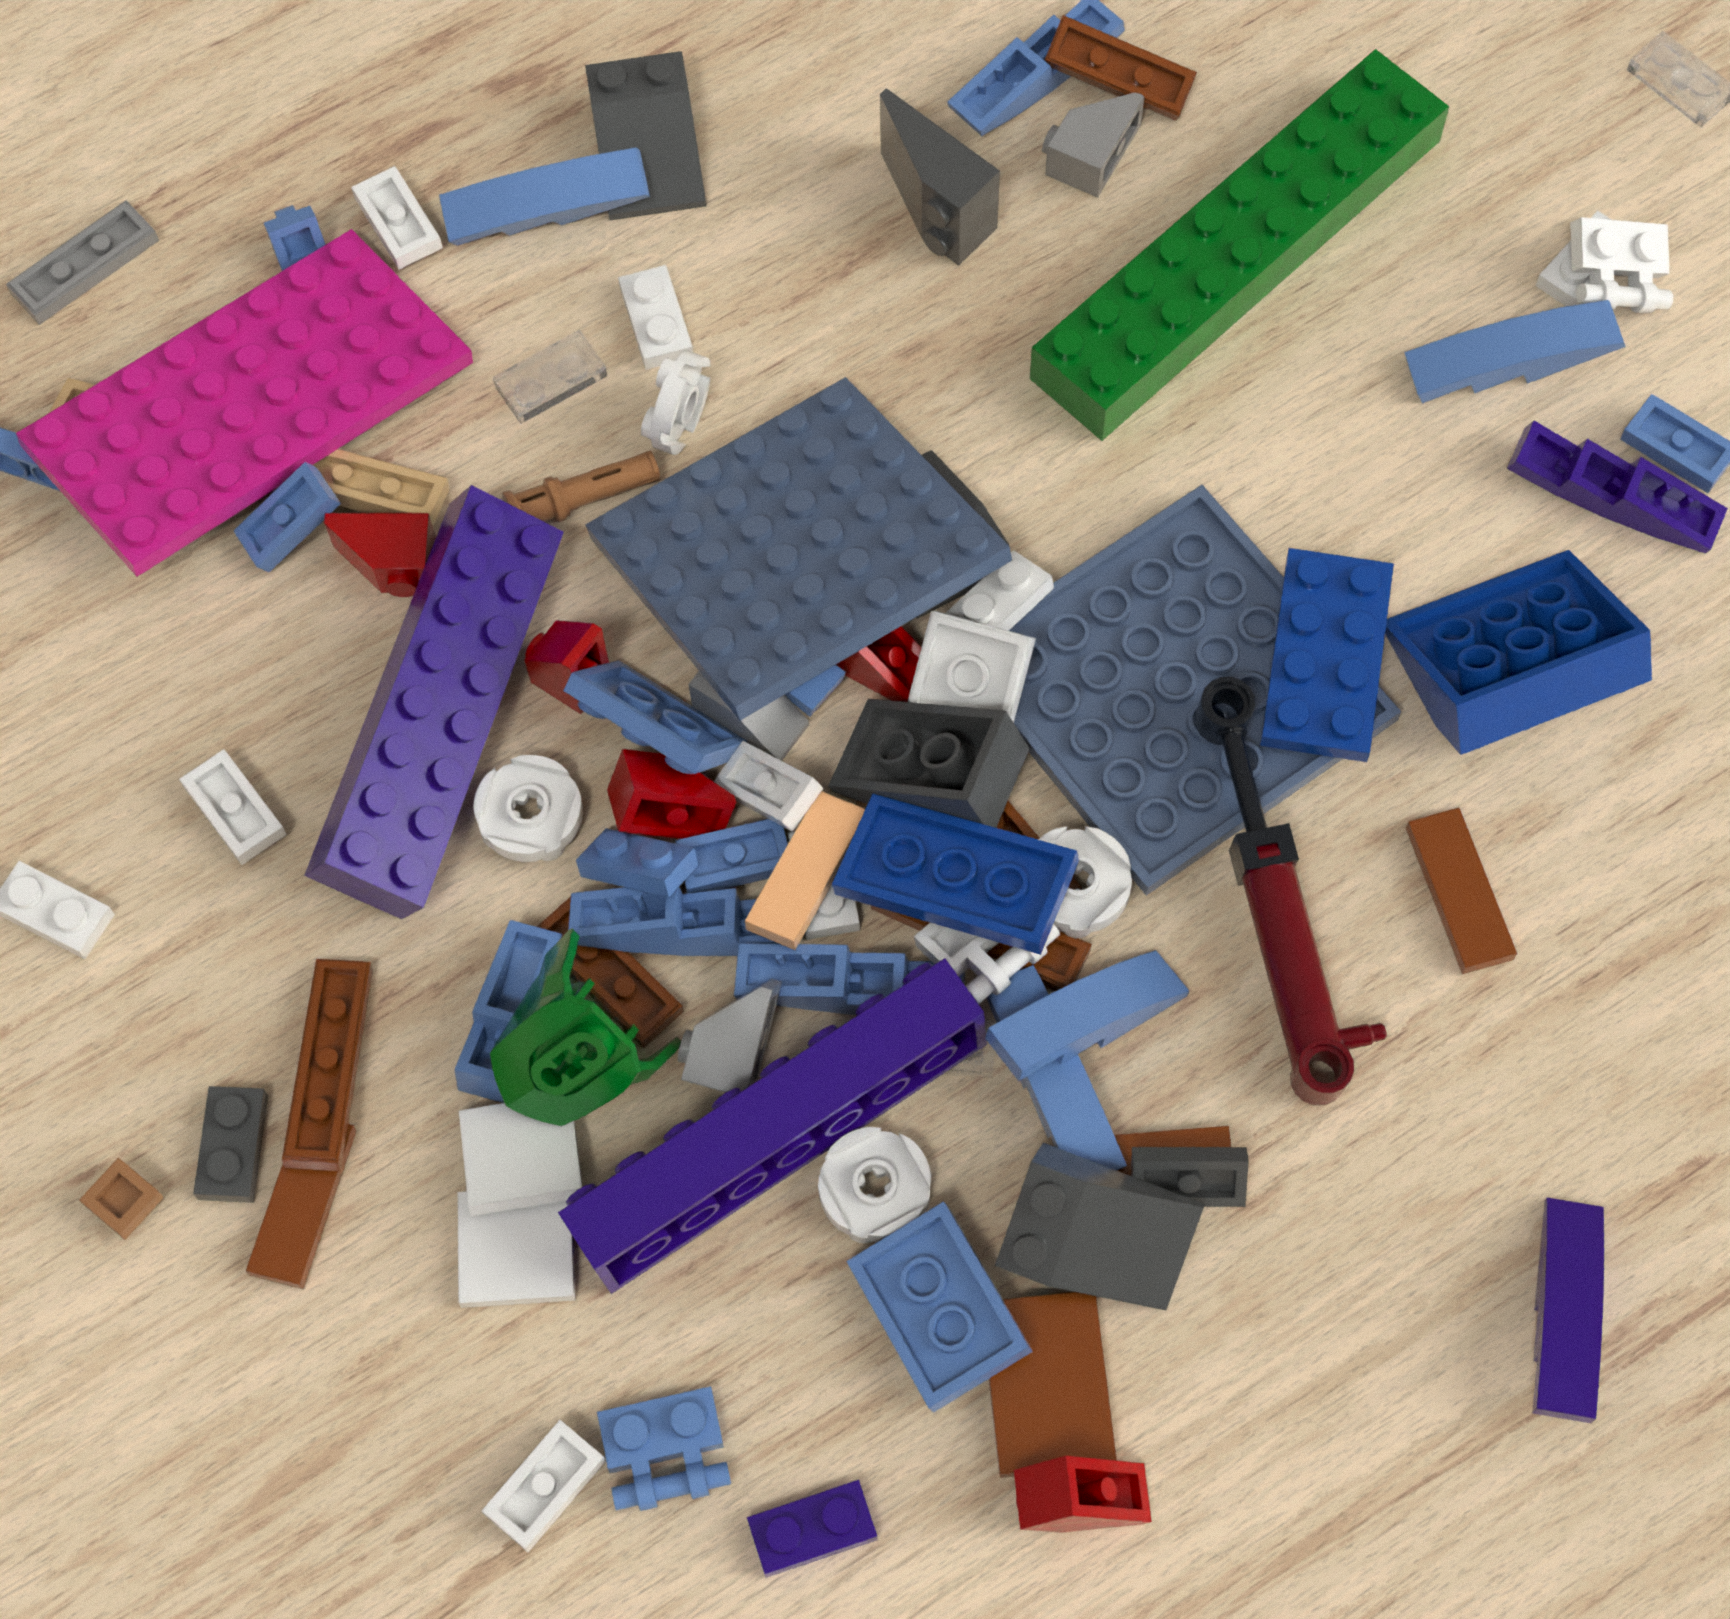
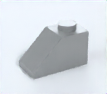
(1092, 142)
(770, 729)
(730, 1043)

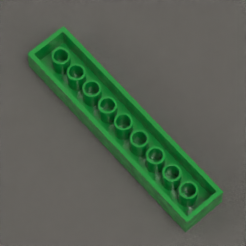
(1237, 244)

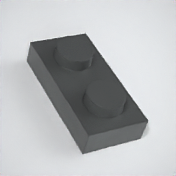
(230, 1144)
(1200, 1173)

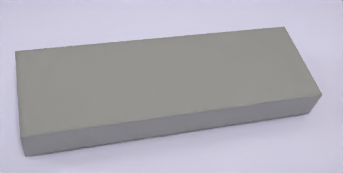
(82, 262)

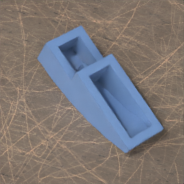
(507, 982)

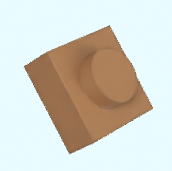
(121, 1198)

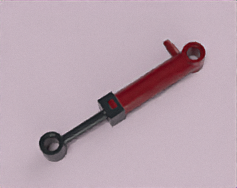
(1266, 865)

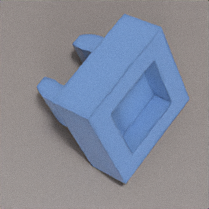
(294, 234)

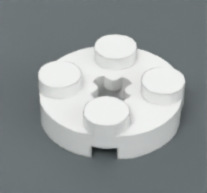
(678, 402)
(542, 835)
(1107, 881)
(886, 1154)

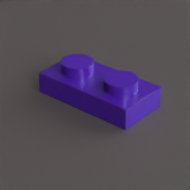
(812, 1528)

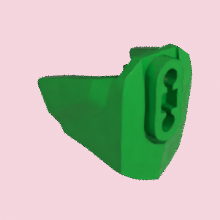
(563, 1051)

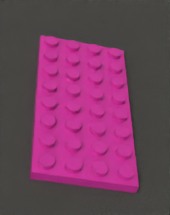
(243, 401)

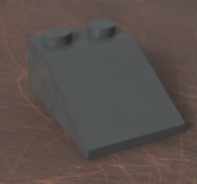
(649, 108)
(940, 180)
(933, 758)
(1098, 1231)

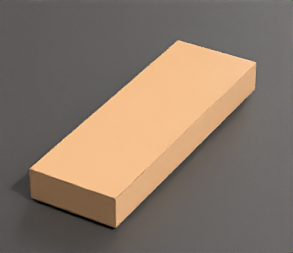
(804, 871)

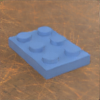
(653, 717)
(939, 1307)

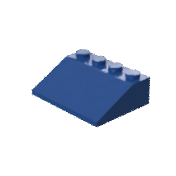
(1520, 650)

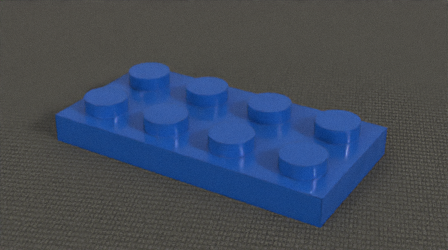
(1327, 655)
(956, 873)

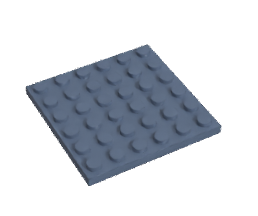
(796, 546)
(1123, 672)

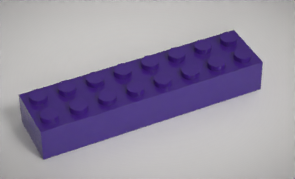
(435, 704)
(775, 1124)

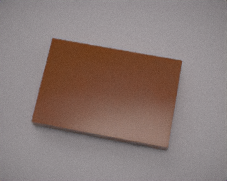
(1059, 1392)

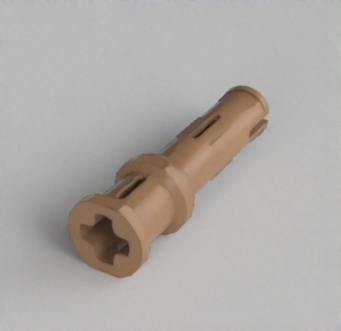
(558, 497)

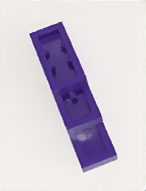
(1623, 492)
(1569, 1311)

